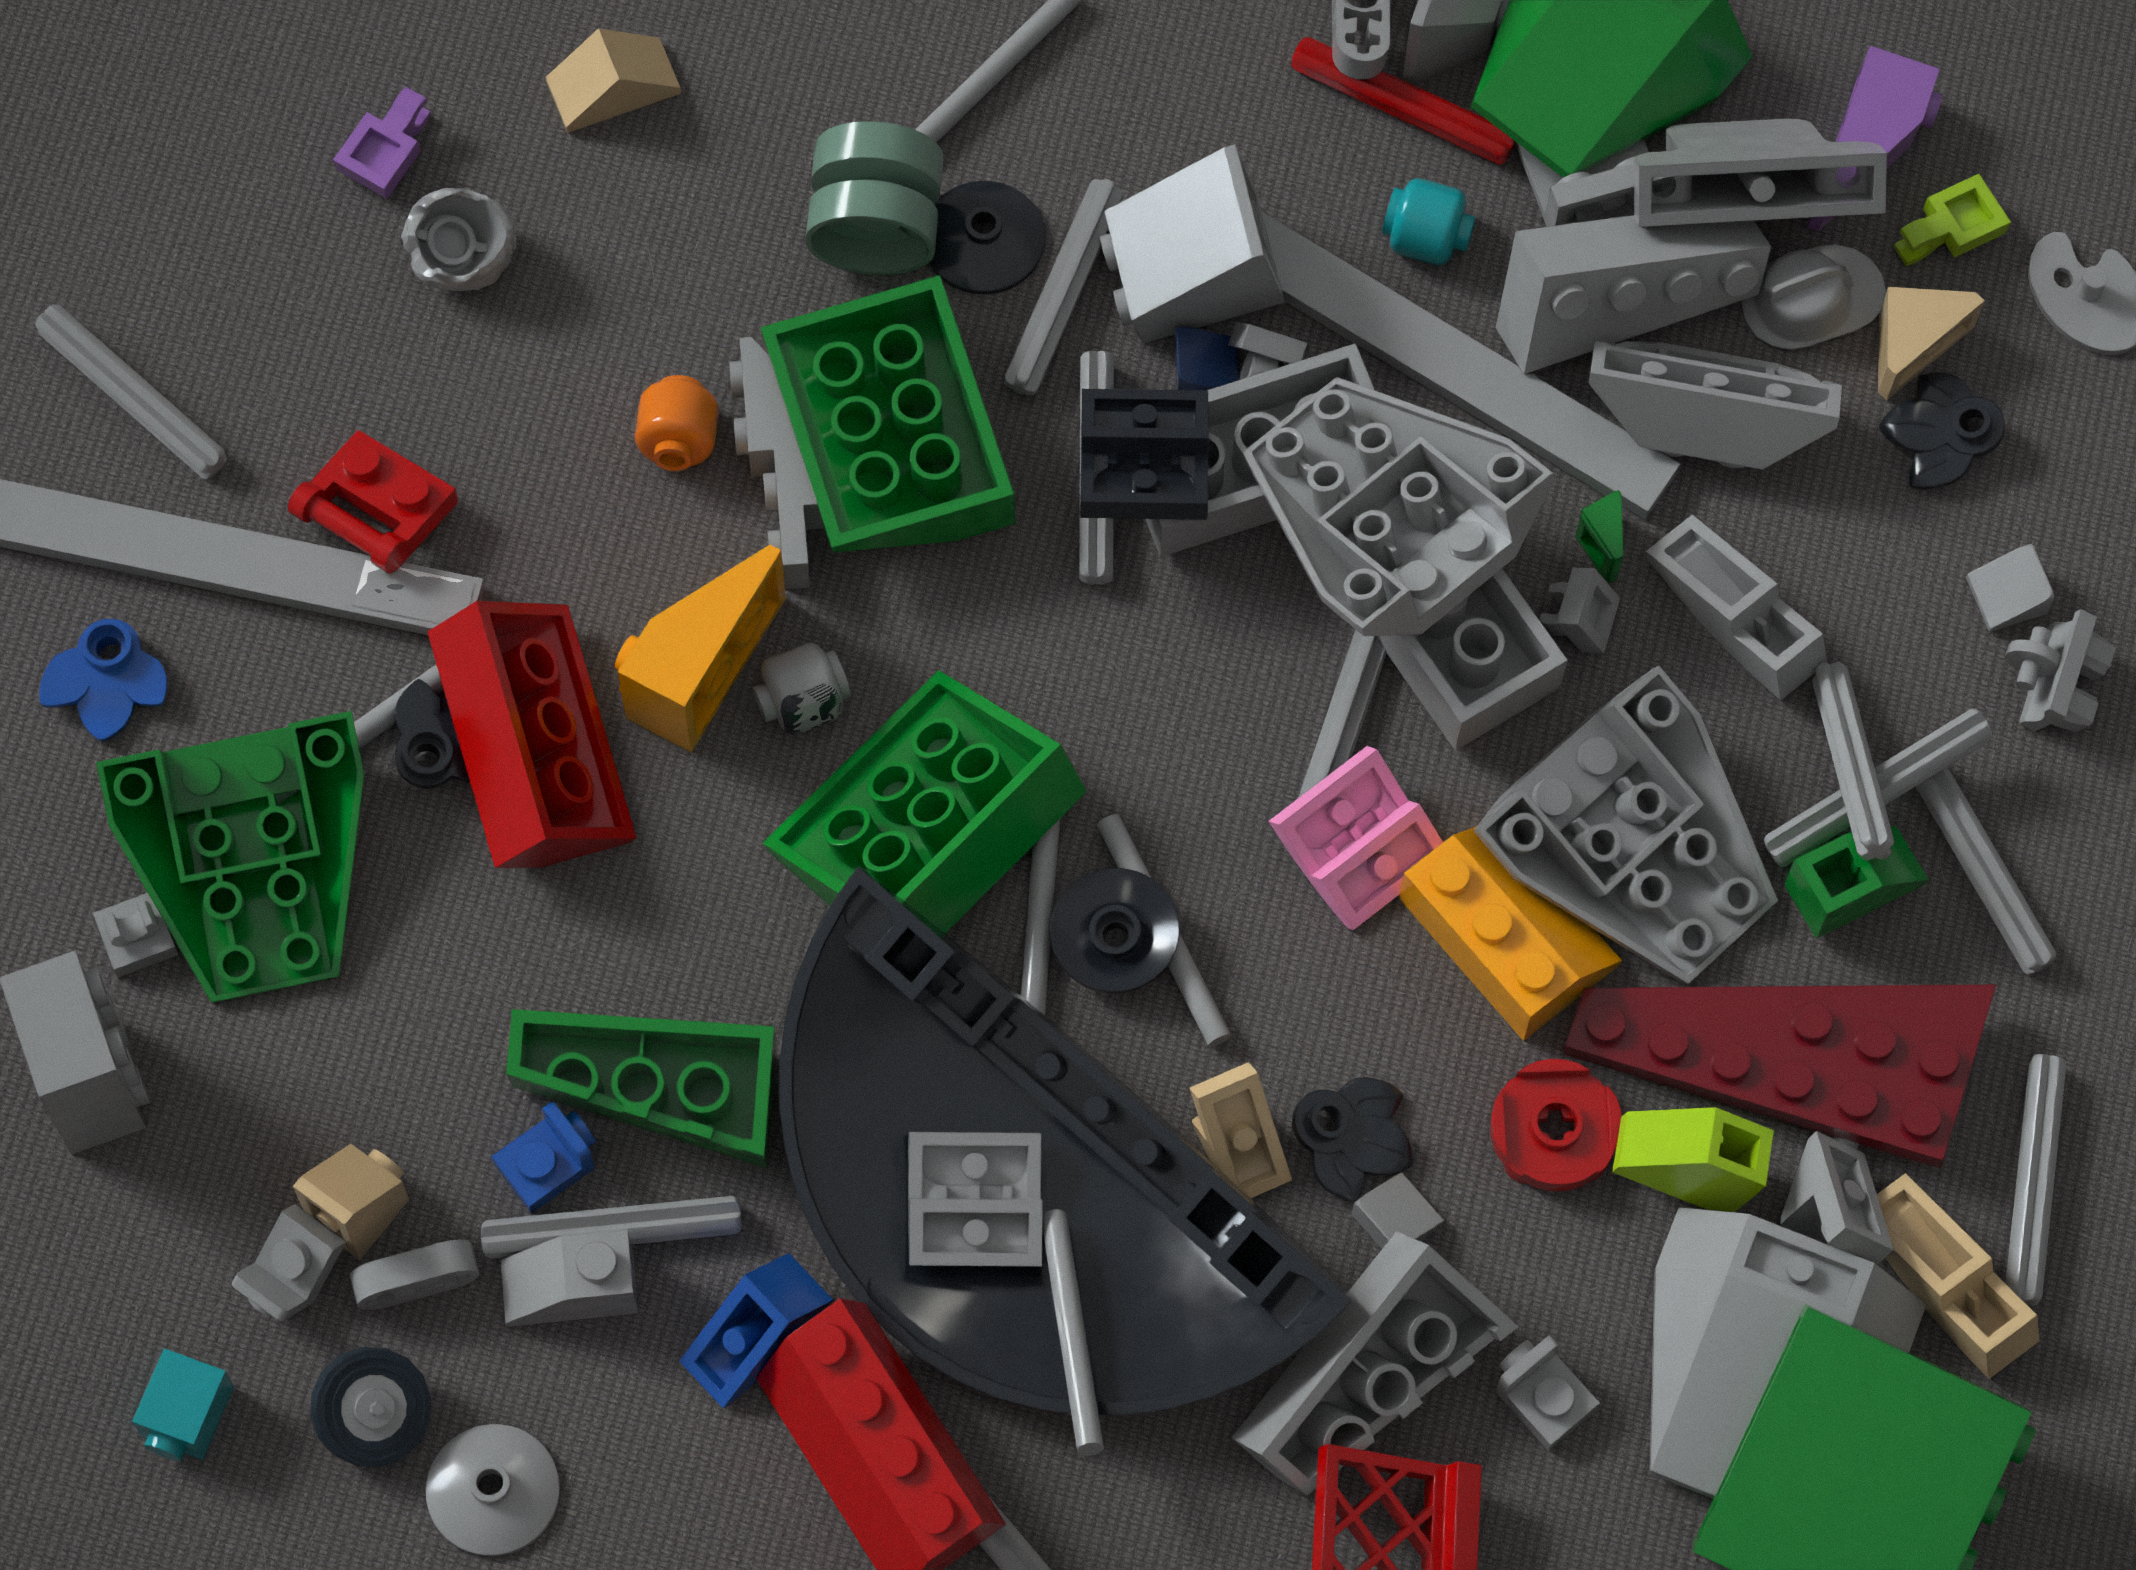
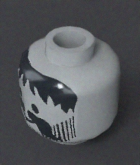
(802, 688)

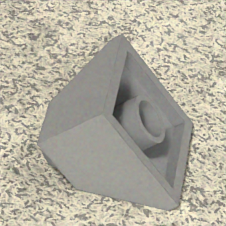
(1449, 34)

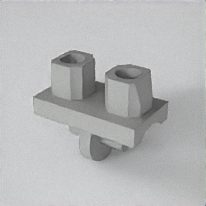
(2050, 670)

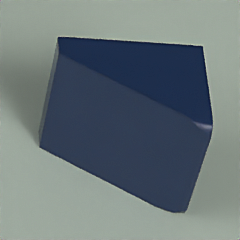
(1203, 359)

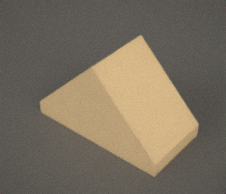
(611, 77)
(1918, 329)

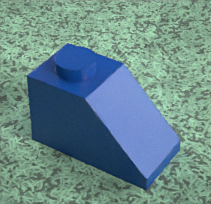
(752, 1326)

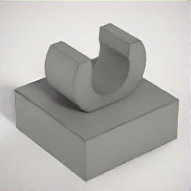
(1264, 349)
(1585, 610)
(134, 935)

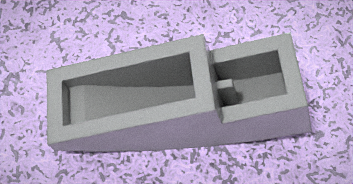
(1738, 606)

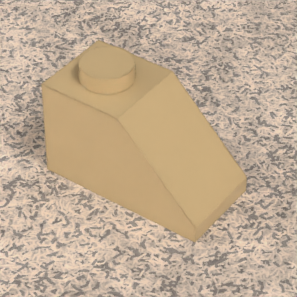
(353, 1196)

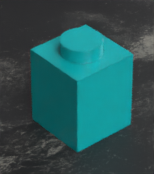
(182, 1406)

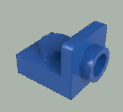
(547, 1157)

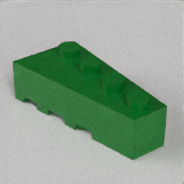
(662, 1075)

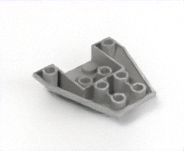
(1395, 504)
(1636, 832)
(1721, 1321)

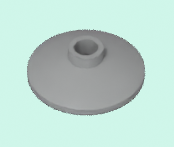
(499, 1521)

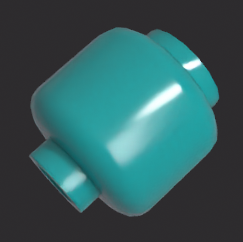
(1428, 221)

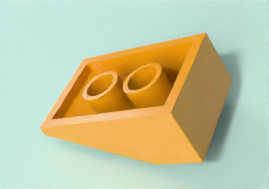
(697, 648)

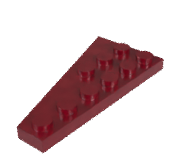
(1835, 1059)

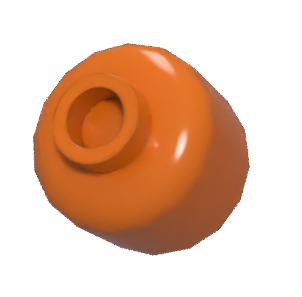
(677, 421)

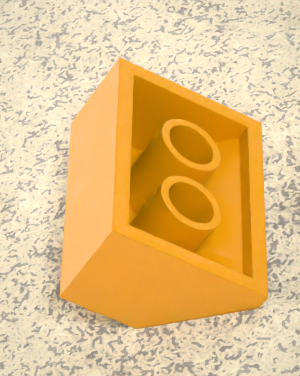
(1502, 935)

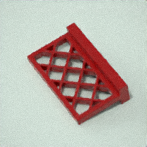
(1448, 1513)

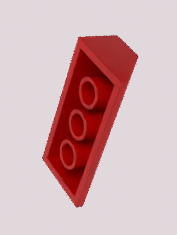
(530, 733)
(877, 1442)

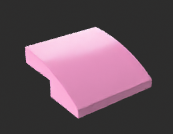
(1356, 836)

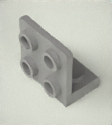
(1588, 195)

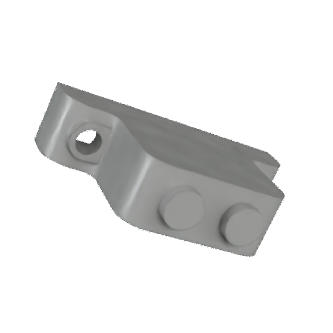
(1756, 174)

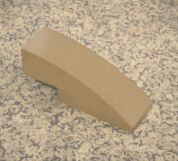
(1955, 1279)

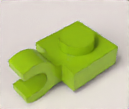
(1957, 216)

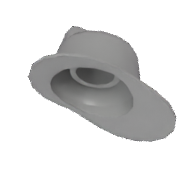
(1815, 297)

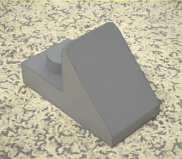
(1837, 1200)

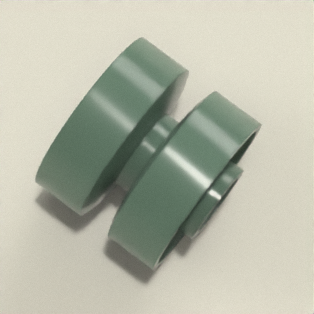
(874, 198)

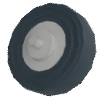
(370, 1407)

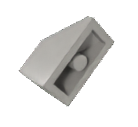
(570, 1279)

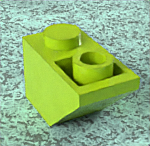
(1695, 1155)

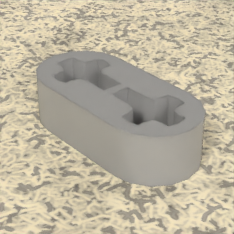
(414, 1274)

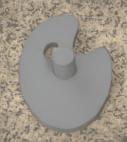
(2098, 305)

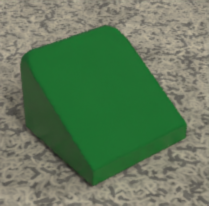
(1602, 535)

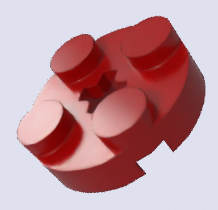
(1531, 1154)

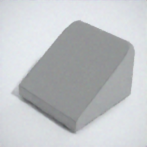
(2011, 588)
(1394, 1208)

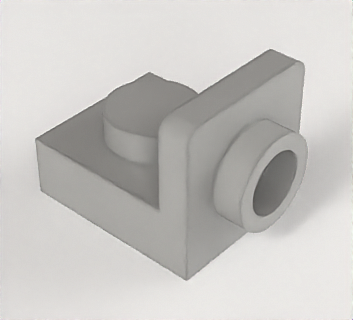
(290, 1265)
(1544, 1392)

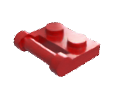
(384, 488)

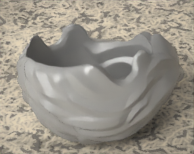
(459, 239)

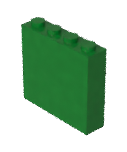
(1862, 1461)

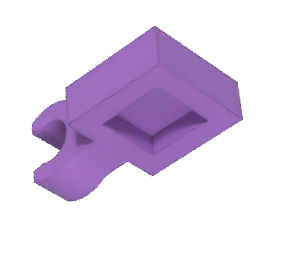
(384, 149)

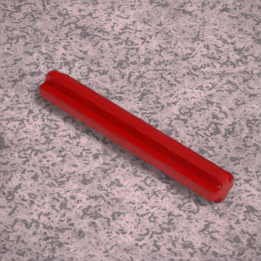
(1407, 103)

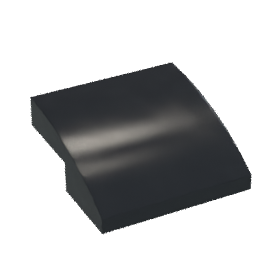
(1144, 454)

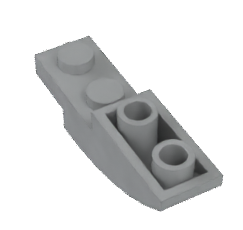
(775, 455)

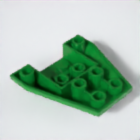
(1605, 74)
(237, 878)

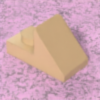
(1239, 1130)

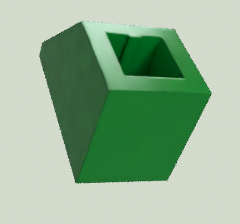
(1839, 886)

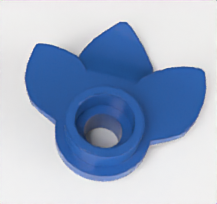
(101, 687)

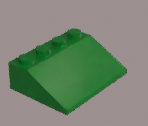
(890, 421)
(932, 804)

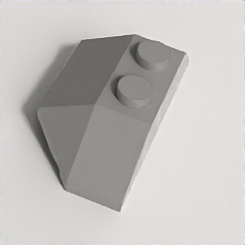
(1712, 402)

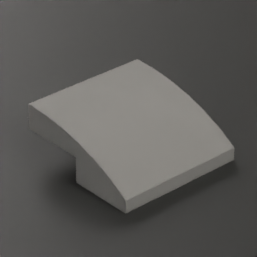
(974, 1199)

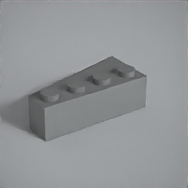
(1620, 282)
(1387, 1349)

